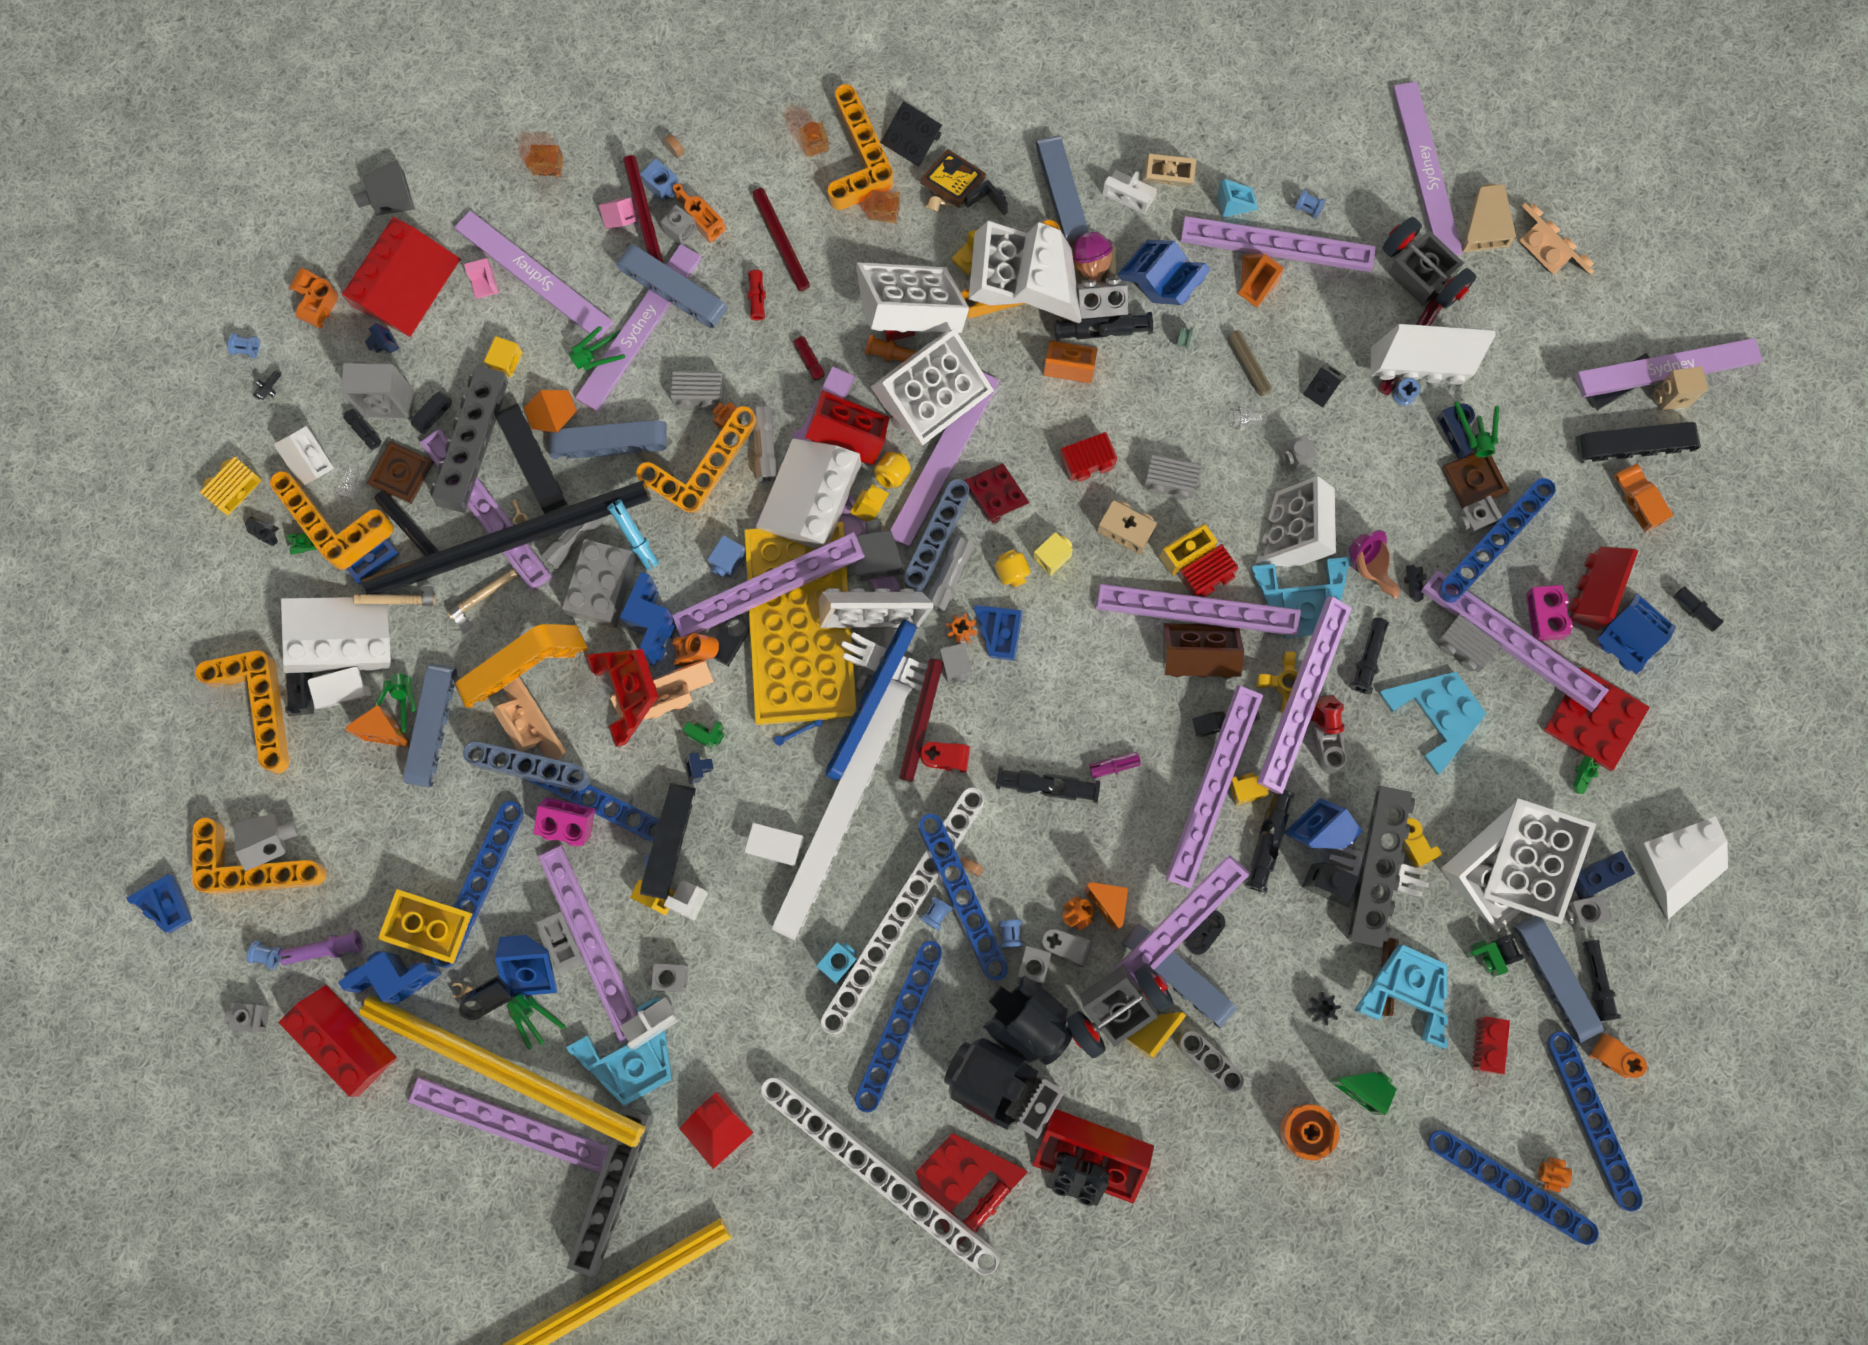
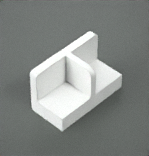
(1129, 191)
(303, 456)
(337, 688)
(774, 844)
(687, 900)
(649, 1023)

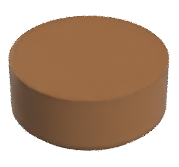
(673, 145)
(971, 866)

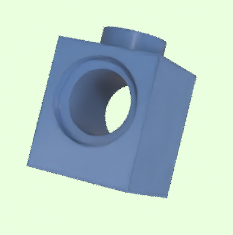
(656, 172)
(726, 557)

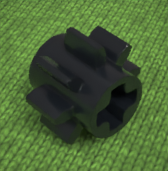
(1327, 1002)

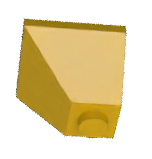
(1155, 1034)

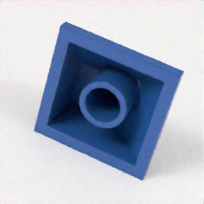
(1325, 827)
(525, 966)

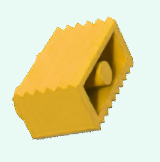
(230, 485)
(1188, 549)

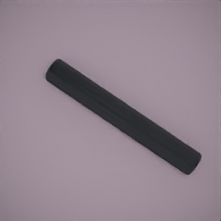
(405, 523)

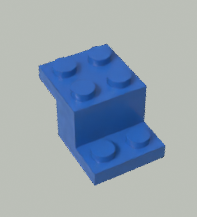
(1164, 272)
(648, 618)
(1636, 634)
(389, 977)

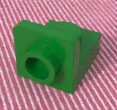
(700, 734)
(1492, 960)

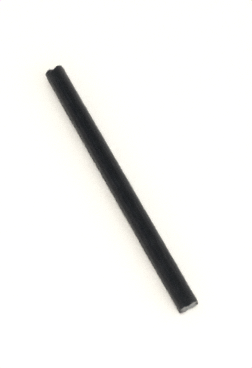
(504, 539)

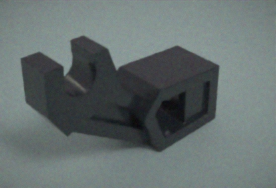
(1211, 723)

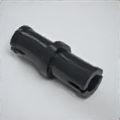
(1698, 609)

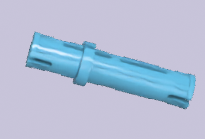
(638, 543)

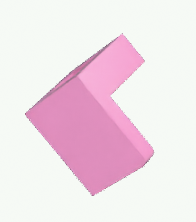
(618, 212)
(482, 278)

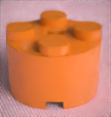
(1316, 1146)

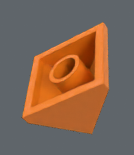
(1070, 361)
(378, 727)
(1109, 901)

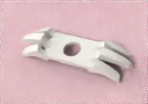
(872, 656)
(1356, 865)

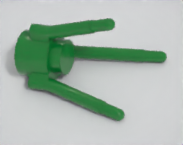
(582, 356)
(1483, 442)
(399, 688)
(521, 1011)

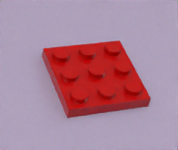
(1603, 731)

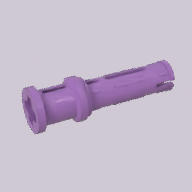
(332, 947)

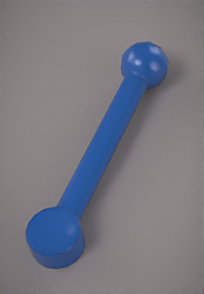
(779, 740)

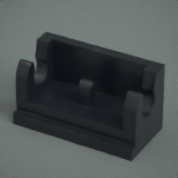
(299, 694)

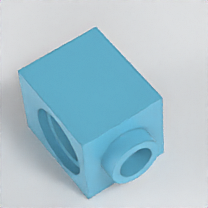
(826, 966)

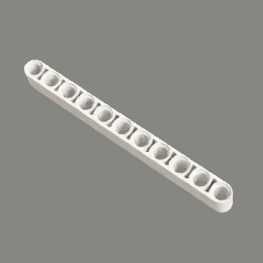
(839, 812)
(893, 919)
(893, 1176)

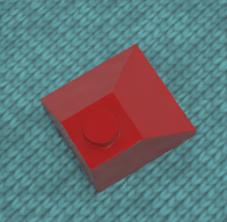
(715, 1129)

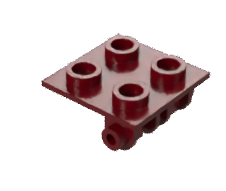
(996, 492)

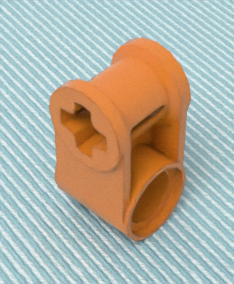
(694, 649)
(1615, 1056)

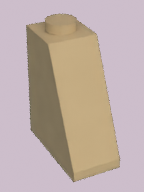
(1490, 220)

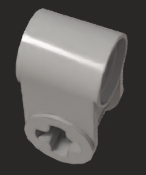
(1328, 745)
(1070, 946)

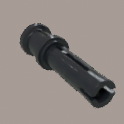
(1367, 666)
(1602, 993)

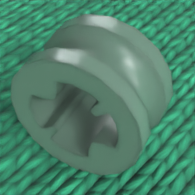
(1184, 337)

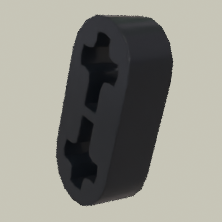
(431, 412)
(1210, 937)

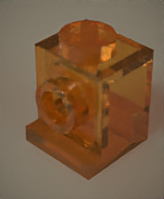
(812, 134)
(545, 160)
(888, 211)

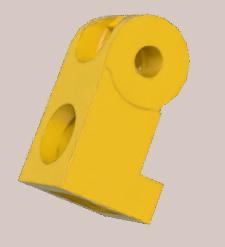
(1417, 846)

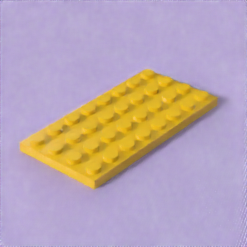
(794, 661)

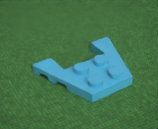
(1307, 599)
(1447, 706)
(1414, 981)
(628, 1071)

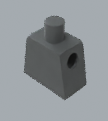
(386, 190)
(880, 554)

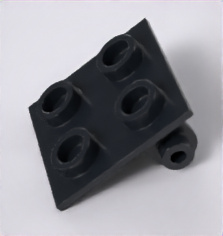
(911, 133)
(1080, 1185)

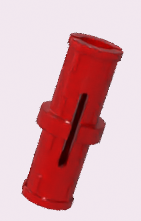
(756, 295)
(987, 1206)

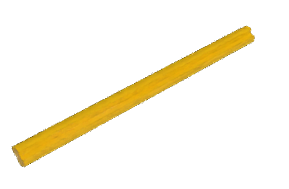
(503, 1071)
(624, 1286)

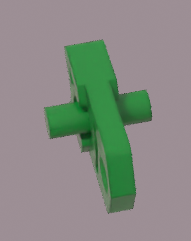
(300, 543)
(1586, 772)

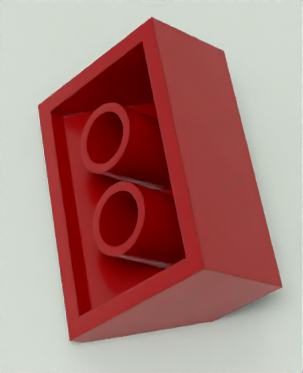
(848, 426)
(1602, 586)

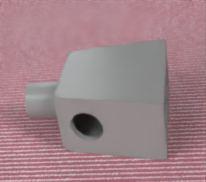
(261, 839)

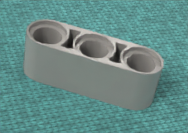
(1223, 1066)

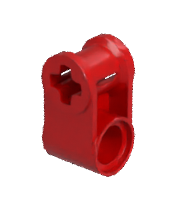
(1328, 714)
(950, 756)

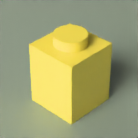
(1053, 553)

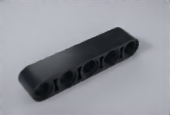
(1638, 441)
(531, 459)
(668, 841)

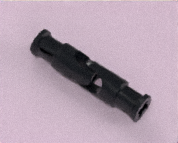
(1114, 325)
(1028, 782)
(1264, 857)

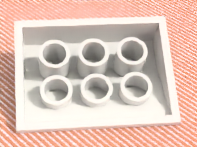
(910, 298)
(1430, 353)
(933, 387)
(810, 492)
(872, 609)
(334, 635)
(1539, 860)
(1472, 868)

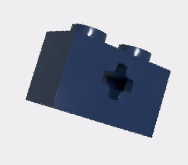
(1603, 874)

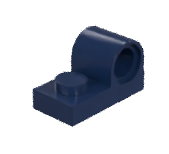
(1454, 429)

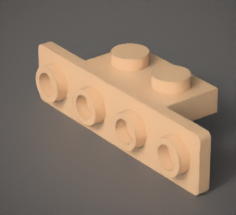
(1549, 246)
(674, 689)
(526, 722)

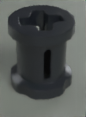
(1508, 949)

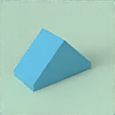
(1235, 198)

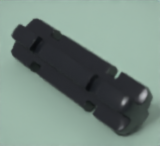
(362, 429)

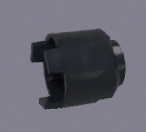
(1029, 1022)
(988, 1080)

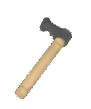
(426, 599)
(457, 611)

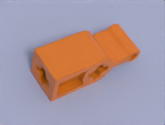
(705, 217)
(1643, 498)

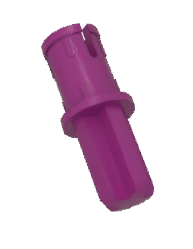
(1114, 764)

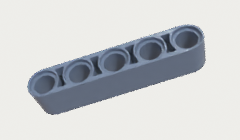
(1061, 188)
(671, 286)
(608, 439)
(940, 525)
(429, 725)
(514, 764)
(1559, 978)
(1187, 982)

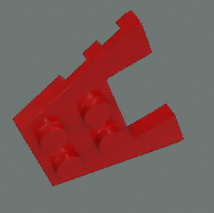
(632, 686)
(957, 1169)

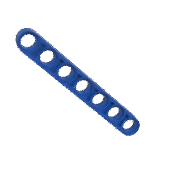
(1492, 549)
(870, 700)
(600, 803)
(489, 874)
(972, 906)
(889, 1035)
(1604, 1131)
(1525, 1191)

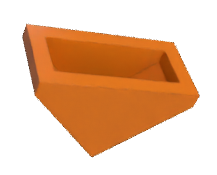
(1259, 277)
(550, 410)

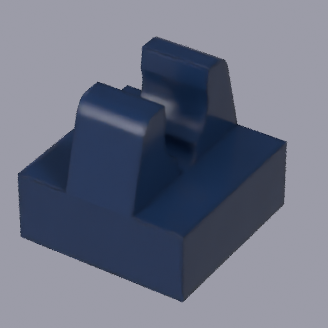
(381, 339)
(697, 767)

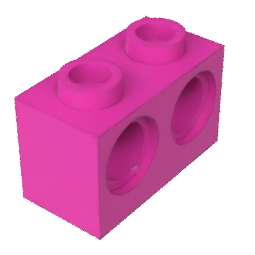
(1541, 613)
(564, 815)

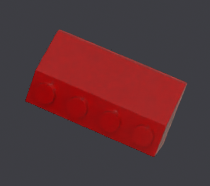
(338, 1041)
(1120, 1154)

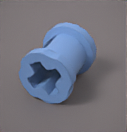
(1310, 204)
(243, 345)
(1413, 389)
(936, 913)
(1011, 934)
(263, 954)

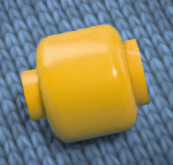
(892, 470)
(1012, 568)

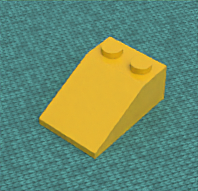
(425, 926)

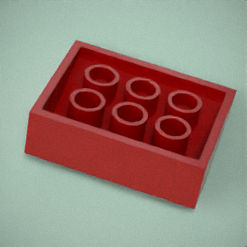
(400, 277)

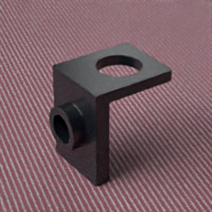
(995, 194)
(1324, 384)

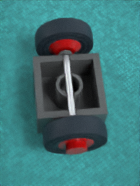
(1426, 265)
(1118, 1008)

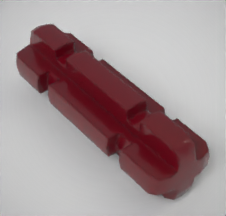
(809, 358)

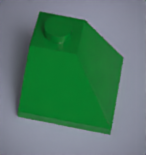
(1369, 1090)

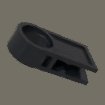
(729, 644)
(489, 995)

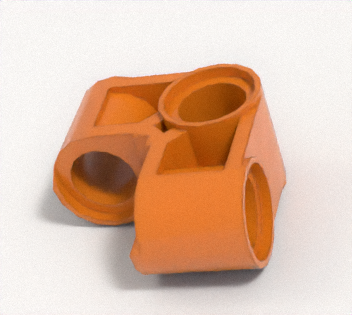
(313, 307)

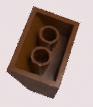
(1202, 650)

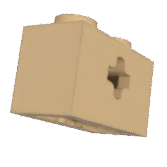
(1169, 170)
(1681, 388)
(1136, 536)

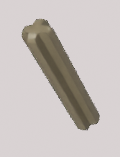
(1249, 363)

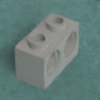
(1101, 305)
(560, 943)

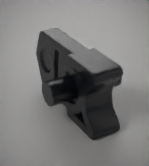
(264, 388)
(262, 530)
(1414, 578)

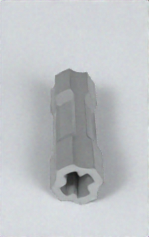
(764, 445)
(569, 539)
(956, 560)

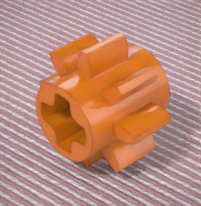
(723, 413)
(957, 624)
(1078, 913)
(1554, 1174)

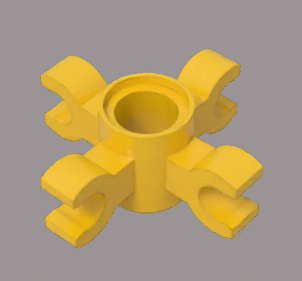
(1270, 681)

